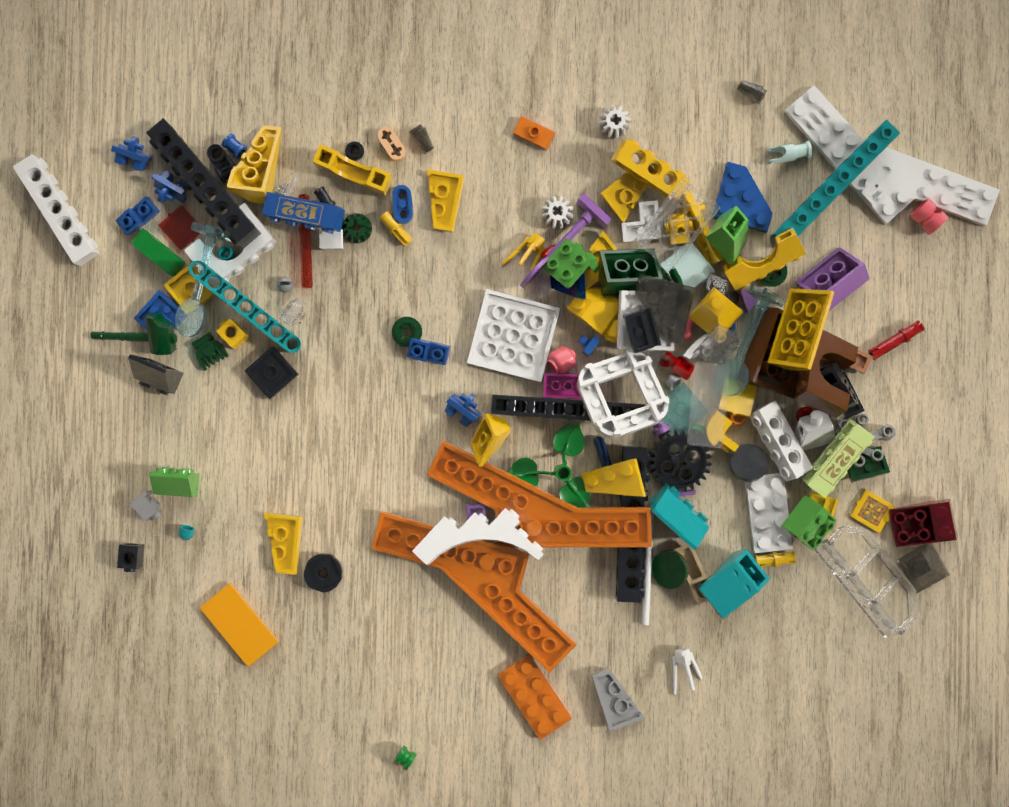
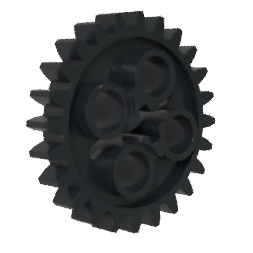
(663, 455)

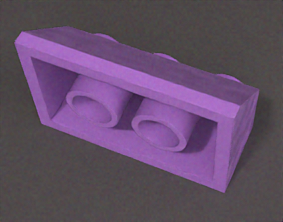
(836, 273)

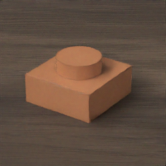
(862, 362)

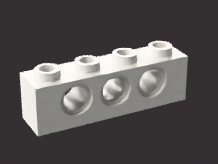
(774, 429)

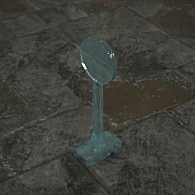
(191, 313)
(738, 370)

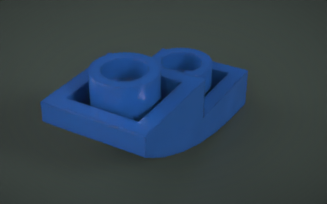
(138, 216)
(428, 351)

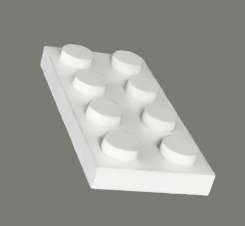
(767, 513)

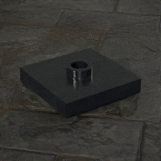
(271, 372)

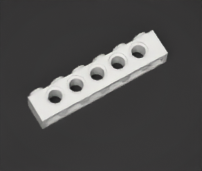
(27, 172)

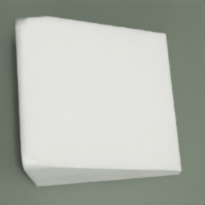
(331, 241)

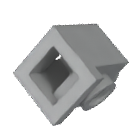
(147, 506)

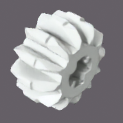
(620, 117)
(549, 212)

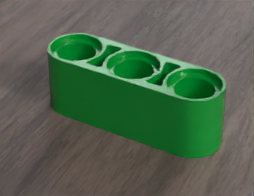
(157, 252)

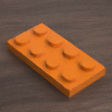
(534, 696)

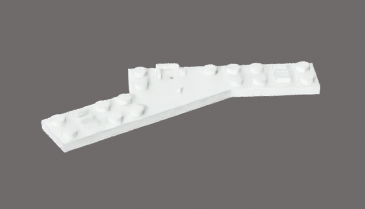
(891, 177)

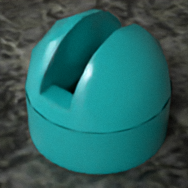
(221, 253)
(186, 532)

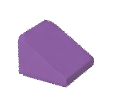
(747, 300)

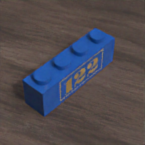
(303, 212)

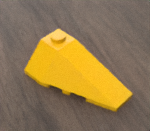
(258, 166)

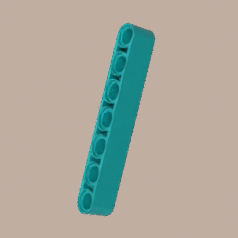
(238, 300)

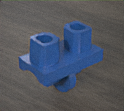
(124, 152)
(168, 190)
(465, 406)

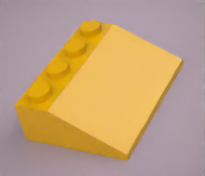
(800, 329)

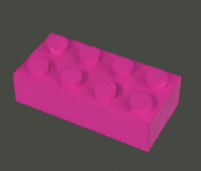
(561, 386)

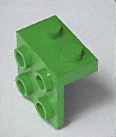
(569, 263)

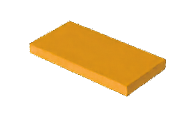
(239, 624)

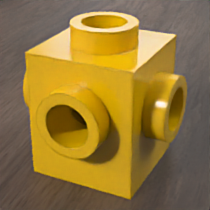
(679, 228)

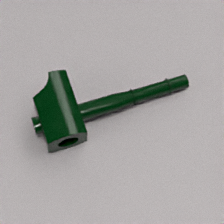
(159, 335)

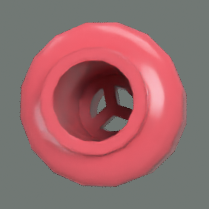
(561, 360)

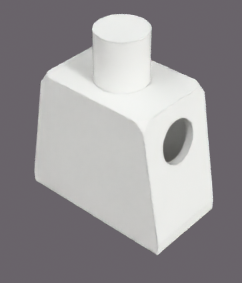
(814, 430)

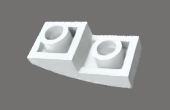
(688, 353)

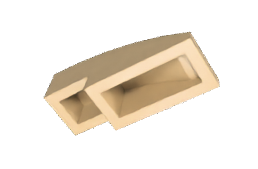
(696, 572)

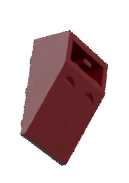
(923, 523)

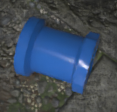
(234, 146)

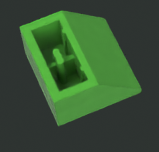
(729, 234)
(171, 483)
(809, 522)

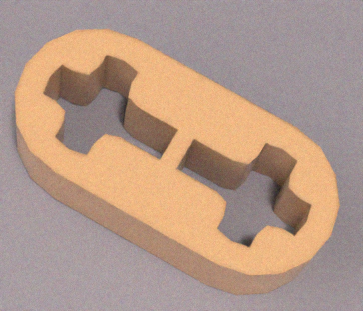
(388, 146)

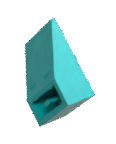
(734, 583)

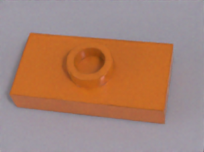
(534, 133)

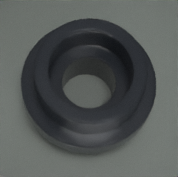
(354, 145)

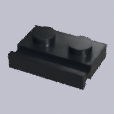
(642, 330)

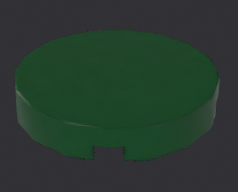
(670, 569)

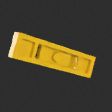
(707, 249)

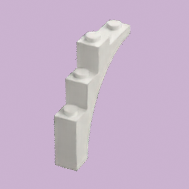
(502, 529)

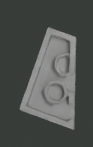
(614, 701)

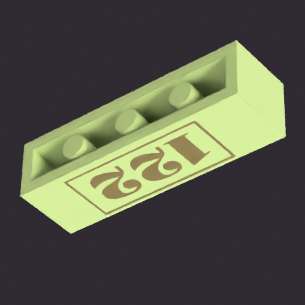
(838, 458)

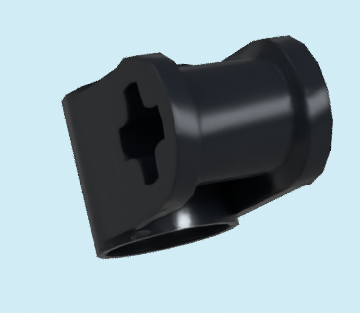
(223, 164)

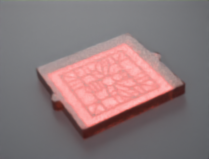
(178, 227)

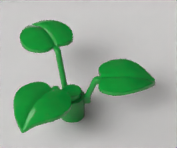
(568, 441)

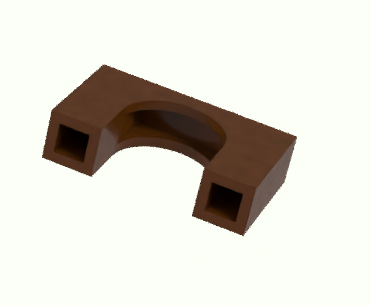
(812, 386)

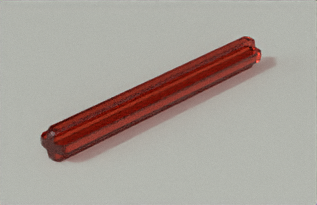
(305, 253)

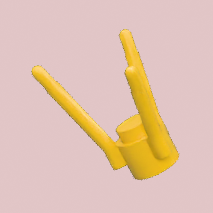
(534, 244)

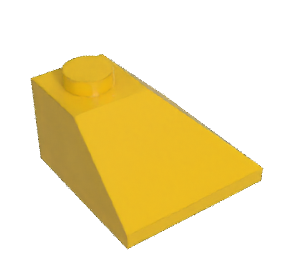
(715, 309)
(595, 310)
(489, 437)

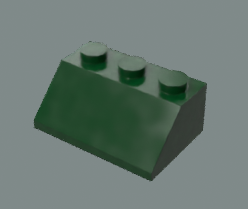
(621, 269)

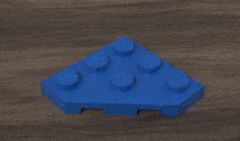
(741, 191)

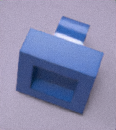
(589, 345)

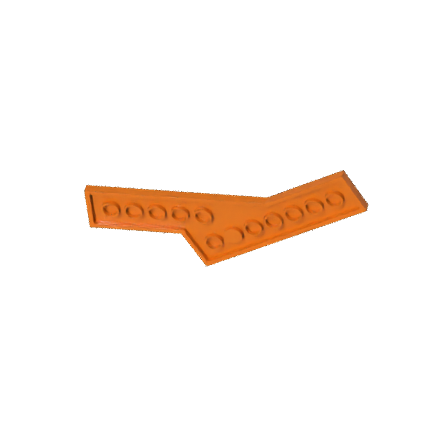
(542, 515)
(491, 577)

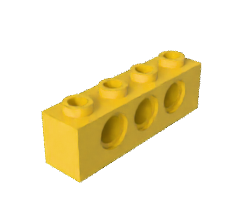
(623, 159)

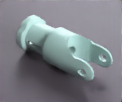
(791, 152)

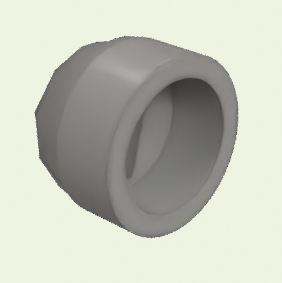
(285, 288)
(673, 381)

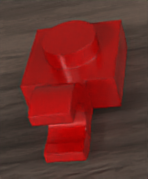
(679, 365)

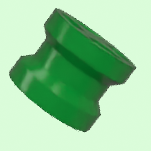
(405, 758)

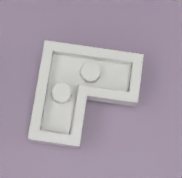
(632, 229)

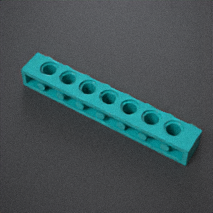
(839, 179)

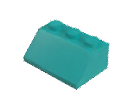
(679, 515)

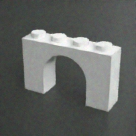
(250, 254)

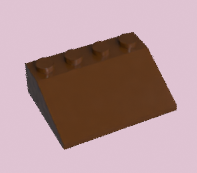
(765, 374)

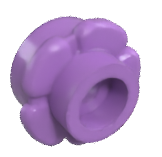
(660, 429)

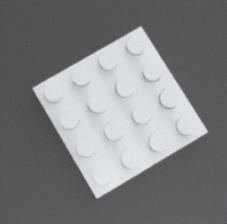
(513, 335)

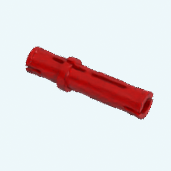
(902, 336)

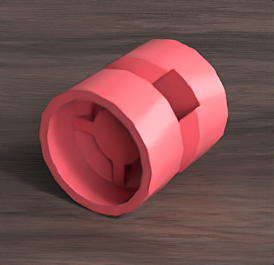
(928, 216)

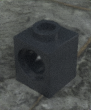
(136, 550)

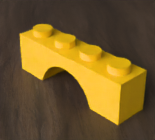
(343, 167)
(786, 249)

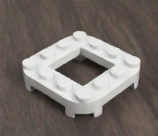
(647, 382)

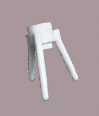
(683, 657)

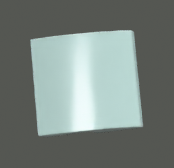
(691, 267)

